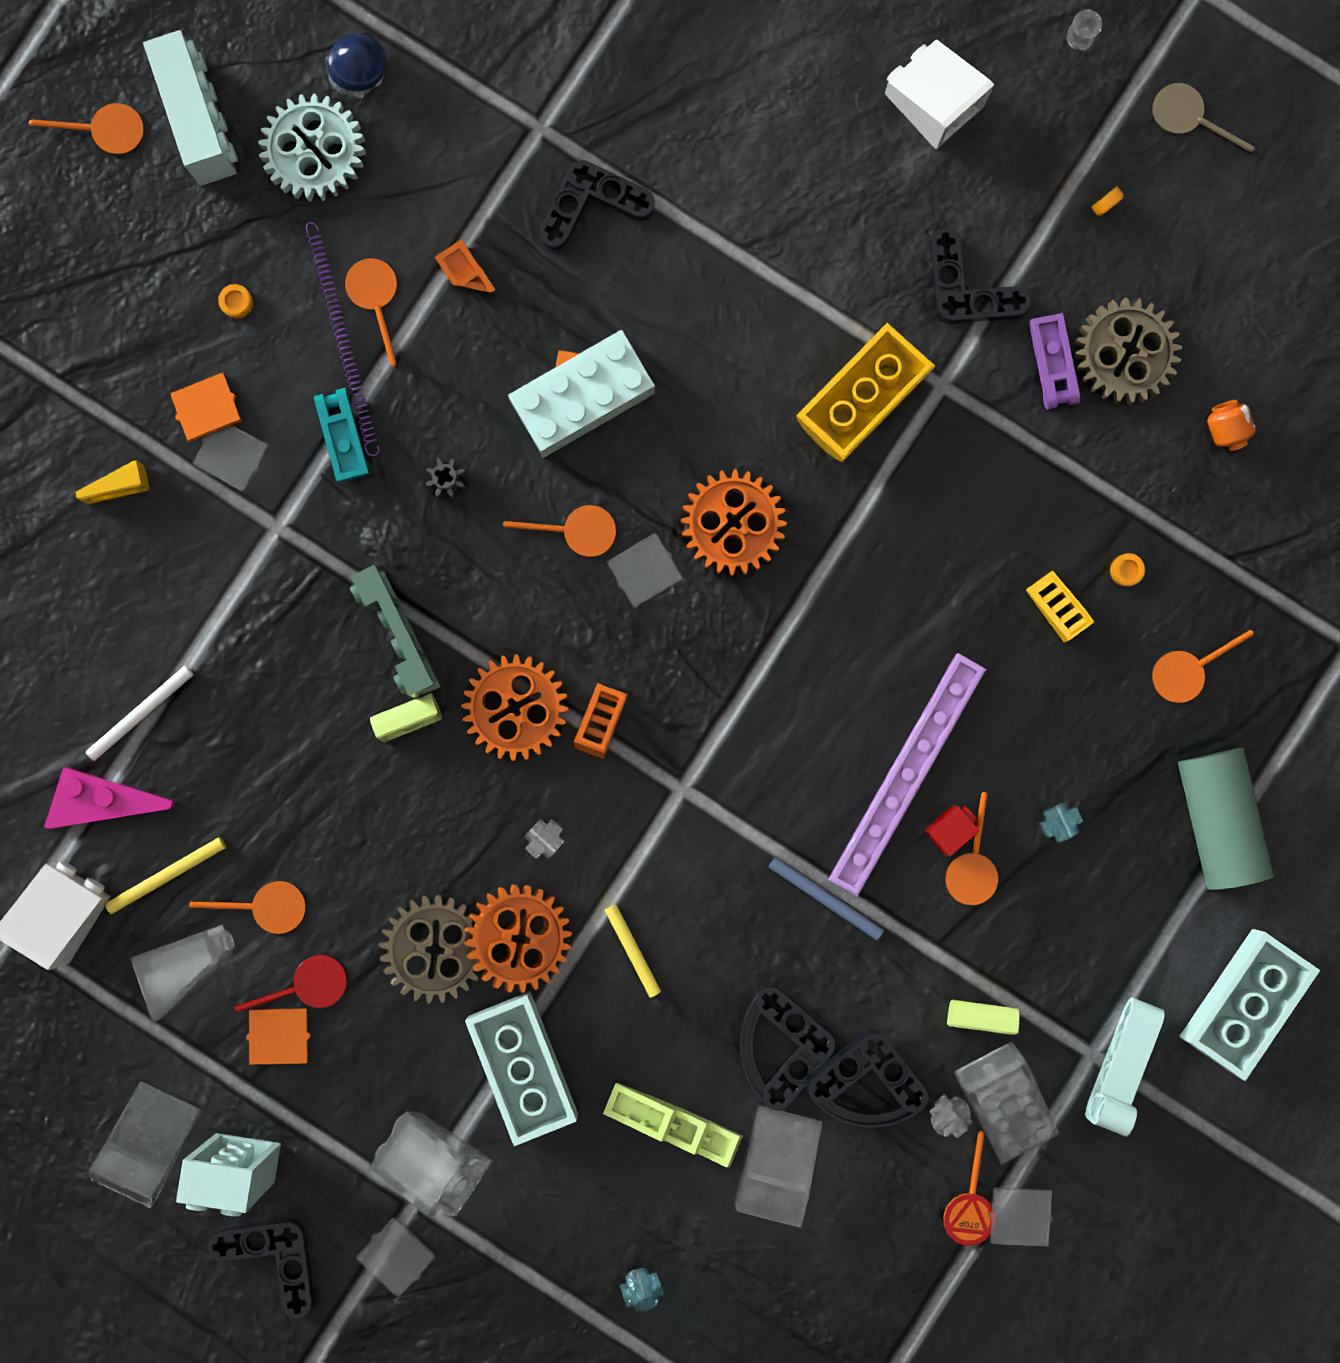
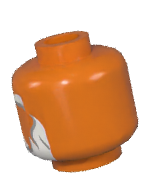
(1231, 425)

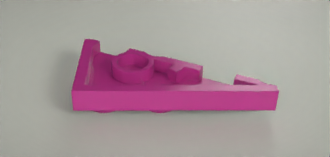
(90, 798)

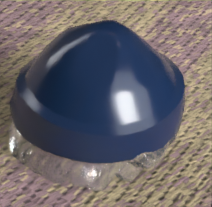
(356, 65)

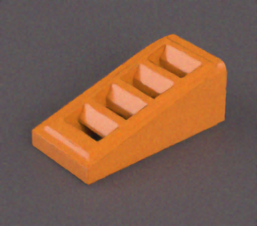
(591, 747)

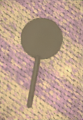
(1181, 109)

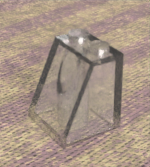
(180, 969)
(429, 1165)

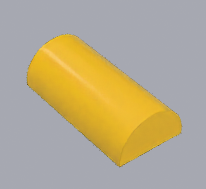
(864, 393)

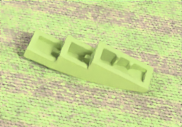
(672, 1124)

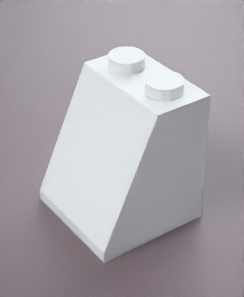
(938, 92)
(53, 915)

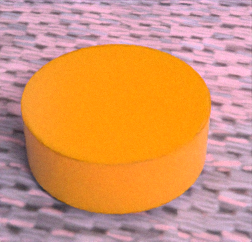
(1108, 201)
(235, 301)
(1127, 570)

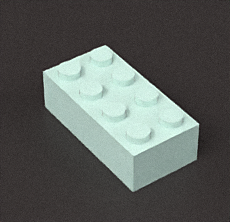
(191, 107)
(582, 393)
(1249, 1003)
(522, 1068)
(228, 1174)

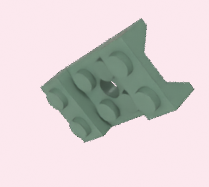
(376, 593)

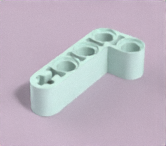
(1123, 1067)

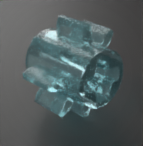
(1061, 822)
(641, 1289)

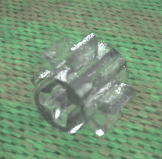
(544, 838)
(951, 1116)

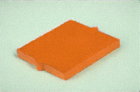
(205, 407)
(278, 1036)

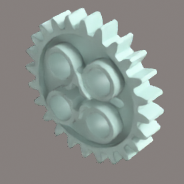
(334, 129)

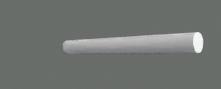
(139, 713)

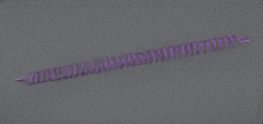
(344, 335)

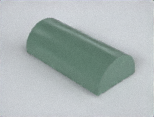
(1225, 819)

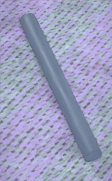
(826, 898)

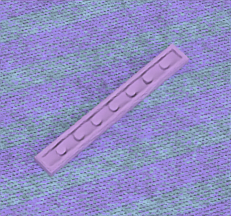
(907, 774)

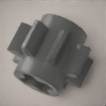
(443, 469)

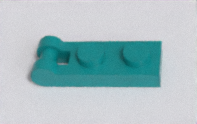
(341, 436)

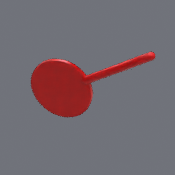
(317, 982)

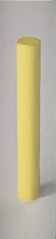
(632, 950)

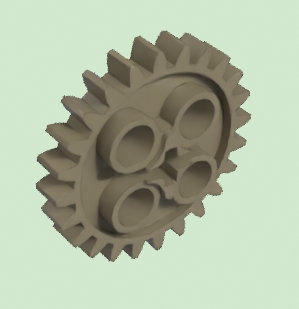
(1152, 364)
(403, 947)

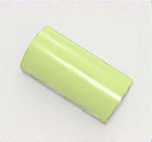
(406, 718)
(983, 1017)

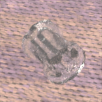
(1077, 35)

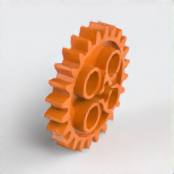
(712, 501)
(501, 680)
(488, 934)

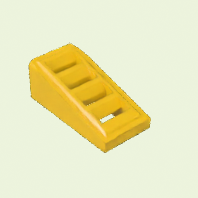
(122, 482)
(1068, 598)

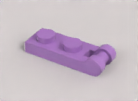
(1054, 360)

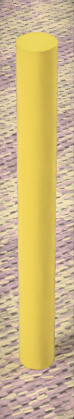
(165, 875)

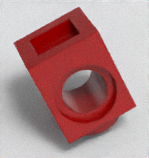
(952, 829)

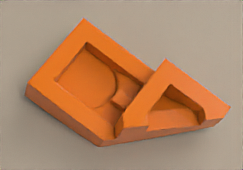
(463, 269)

